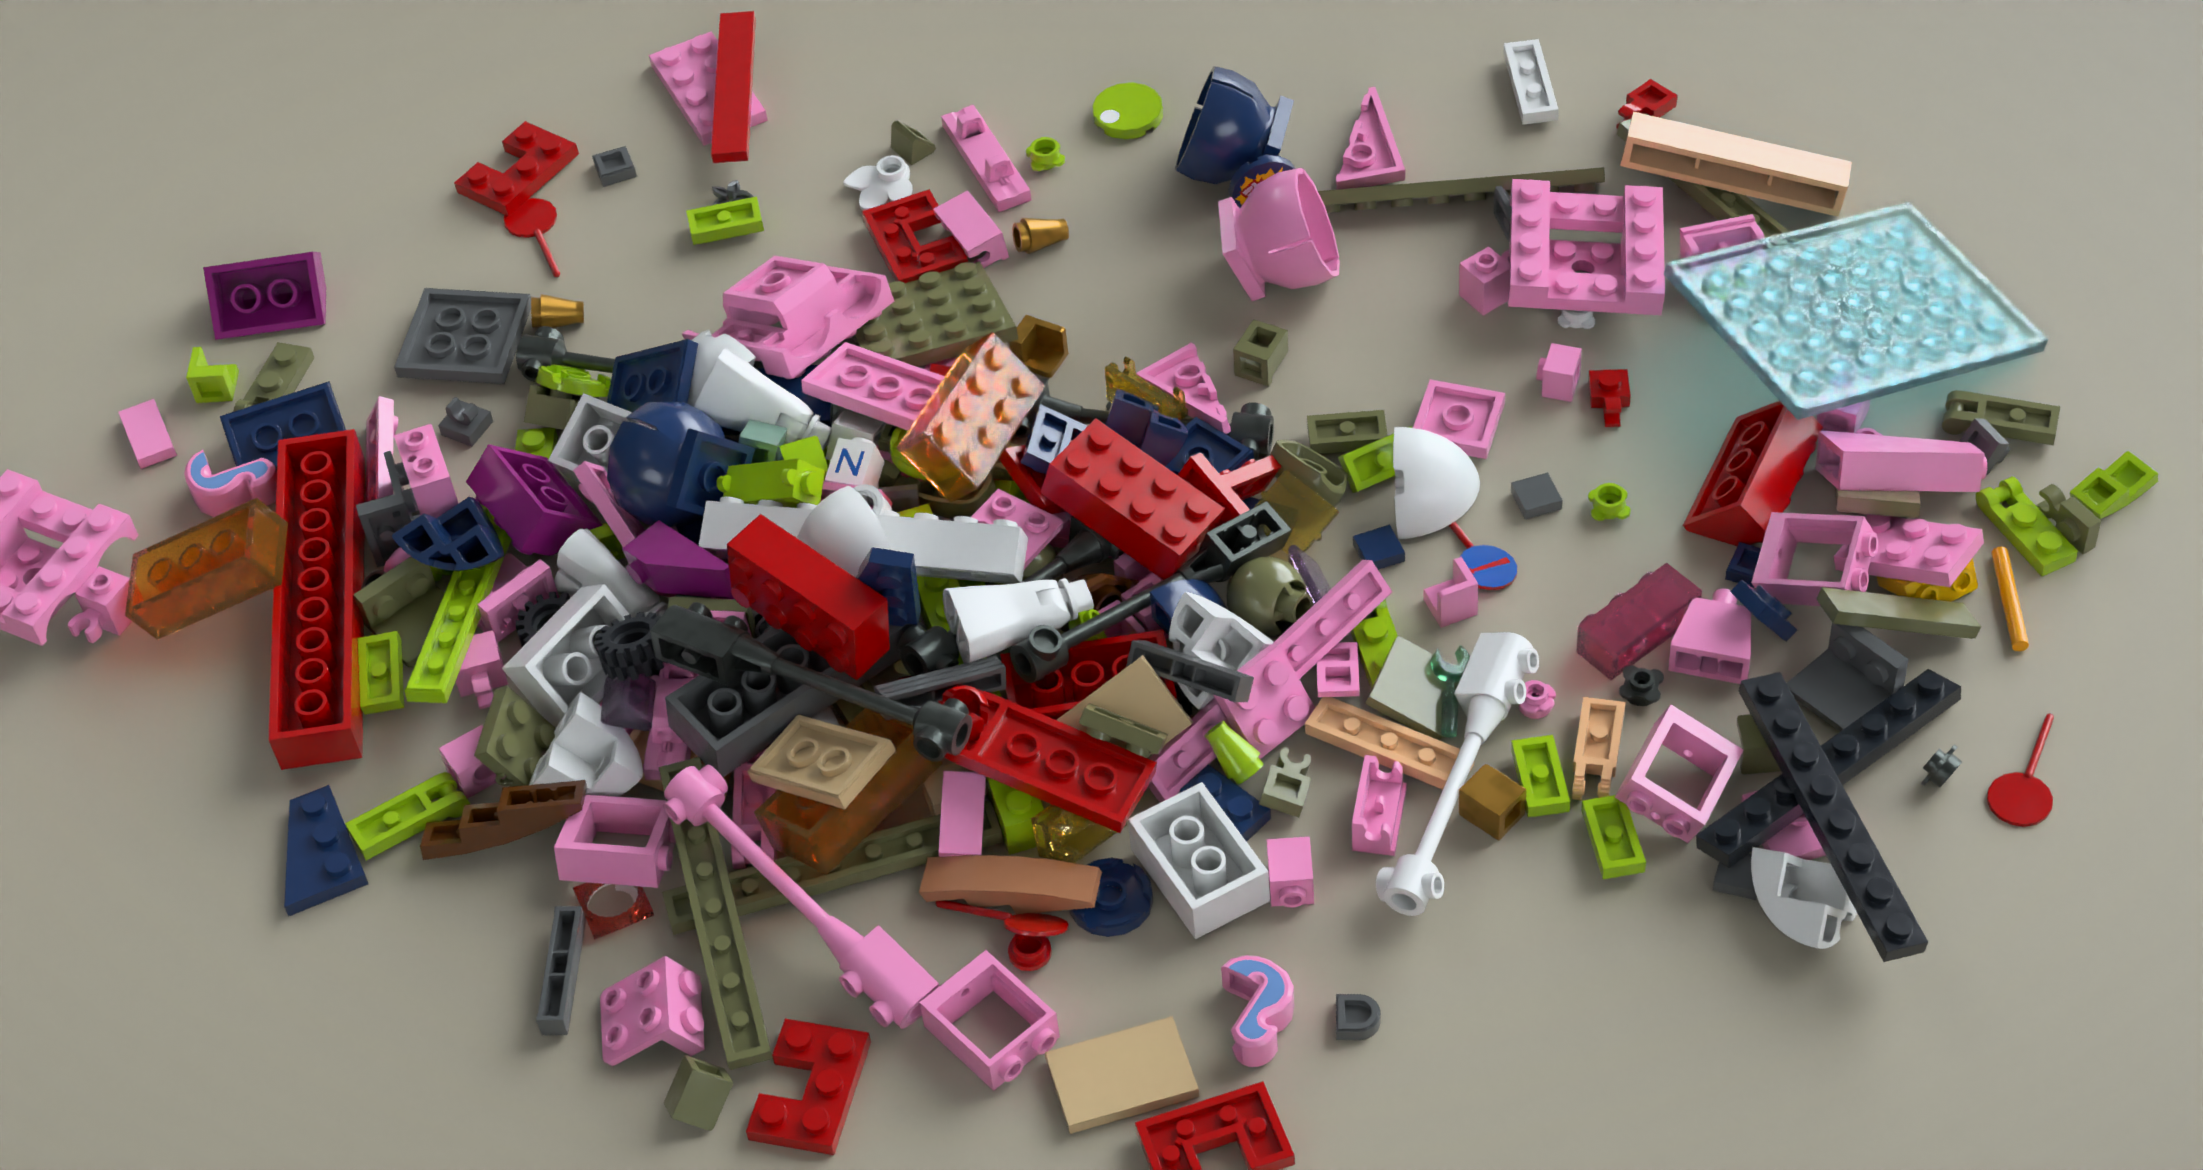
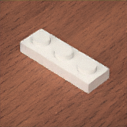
(1530, 82)

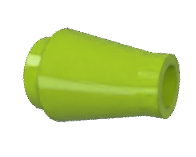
(1233, 752)

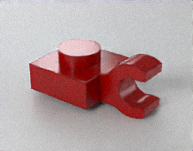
(1648, 99)
(1609, 391)

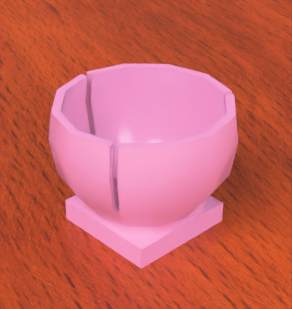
(1279, 235)

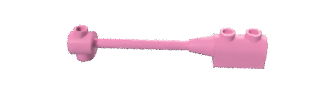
(869, 963)

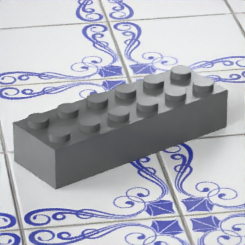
(746, 716)

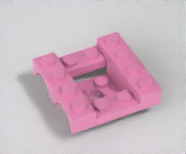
(1619, 276)
(811, 301)
(39, 577)

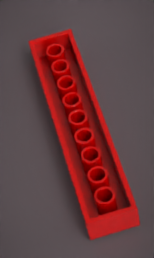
(315, 615)

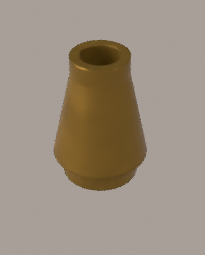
(1035, 234)
(555, 311)

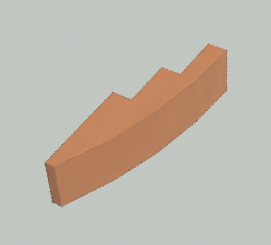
(1016, 881)

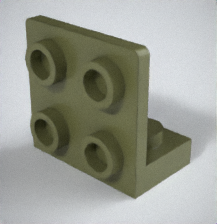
(402, 602)

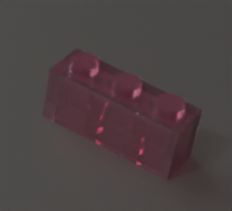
(1636, 621)

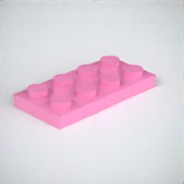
(690, 79)
(872, 385)

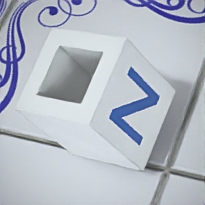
(855, 463)

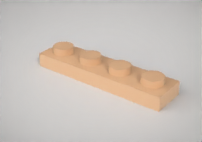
(1388, 741)

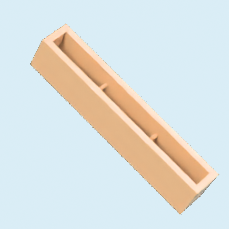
(1736, 164)

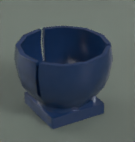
(1230, 128)
(673, 468)

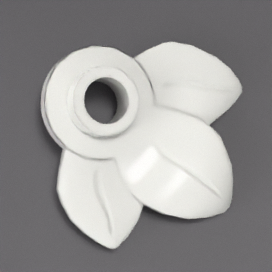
(882, 182)

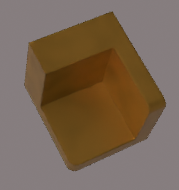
(1040, 345)
(1492, 801)

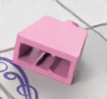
(1713, 639)

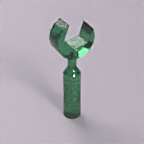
(1450, 674)

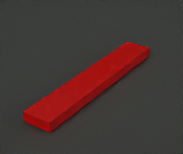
(733, 87)

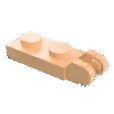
(1597, 744)

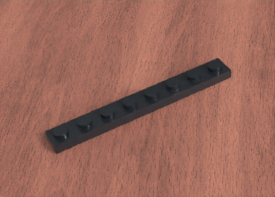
(1848, 753)
(1833, 818)

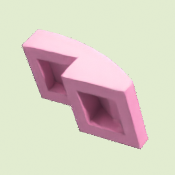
(1339, 671)

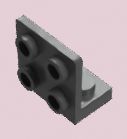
(388, 514)
(1849, 676)

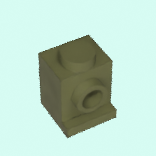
(1260, 352)
(549, 407)

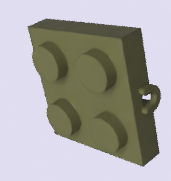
(513, 738)

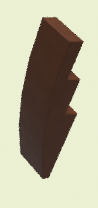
(515, 816)

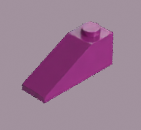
(676, 564)

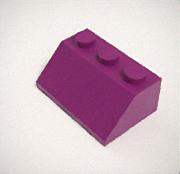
(266, 295)
(529, 500)

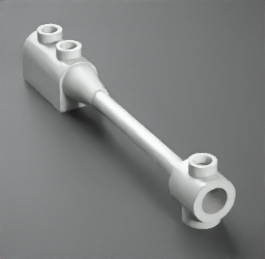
(1486, 694)

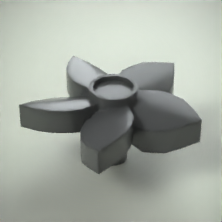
(730, 194)

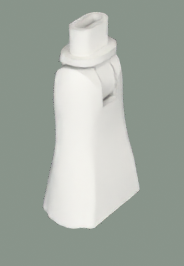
(741, 393)
(588, 562)
(1004, 615)

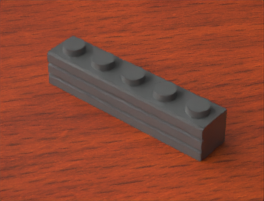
(1193, 671)
(983, 674)
(561, 970)

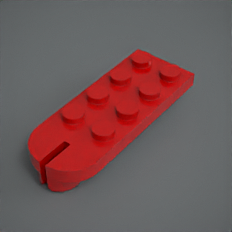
(1051, 759)

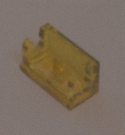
(1133, 384)
(1066, 835)

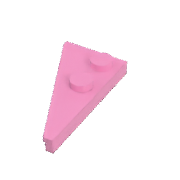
(1372, 150)
(1187, 373)

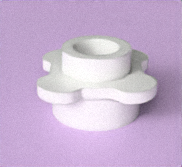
(1576, 319)

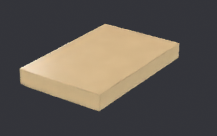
(1138, 696)
(821, 761)
(1121, 1074)

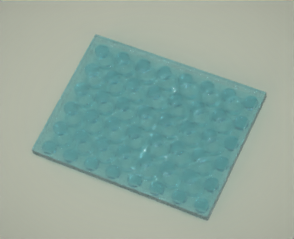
(1854, 309)

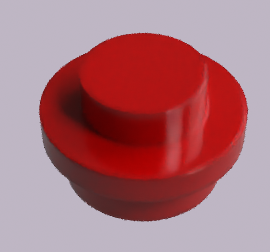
(1029, 952)

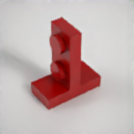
(1228, 486)

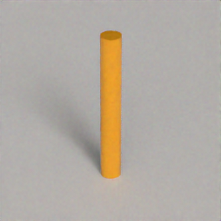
(2010, 599)

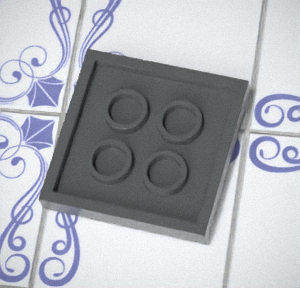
(463, 335)

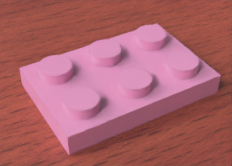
(1918, 550)

